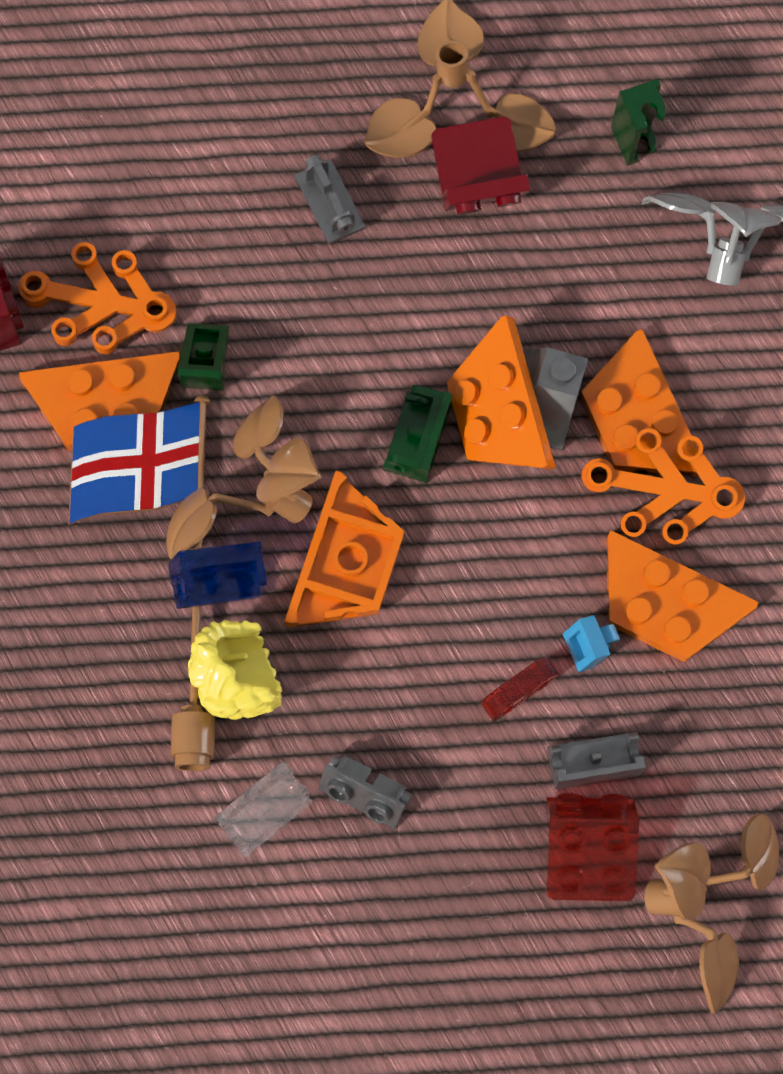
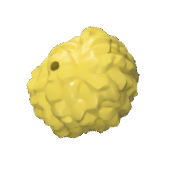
(233, 671)

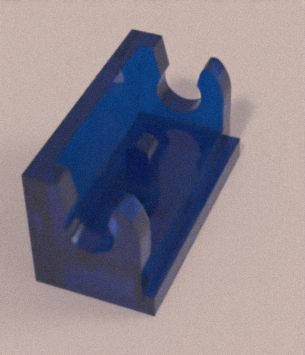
(217, 574)

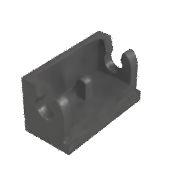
(595, 760)

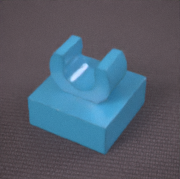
(589, 643)

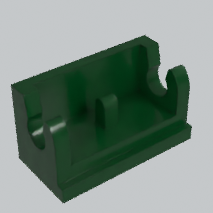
(635, 116)
(418, 433)

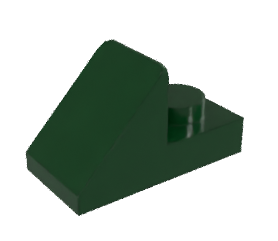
(204, 357)

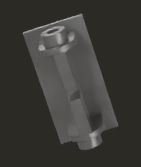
(329, 199)
(346, 783)

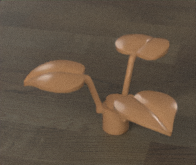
(449, 43)
(279, 489)
(683, 896)

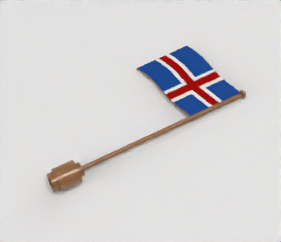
(139, 467)

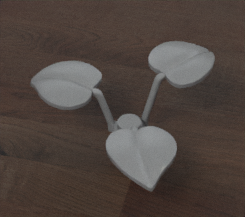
(728, 255)

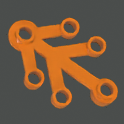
(102, 302)
(671, 487)

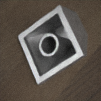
(556, 386)

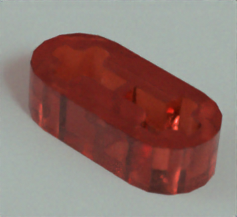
(519, 688)

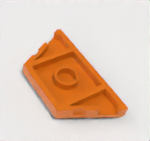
(100, 390)
(631, 397)
(499, 404)
(346, 560)
(667, 601)

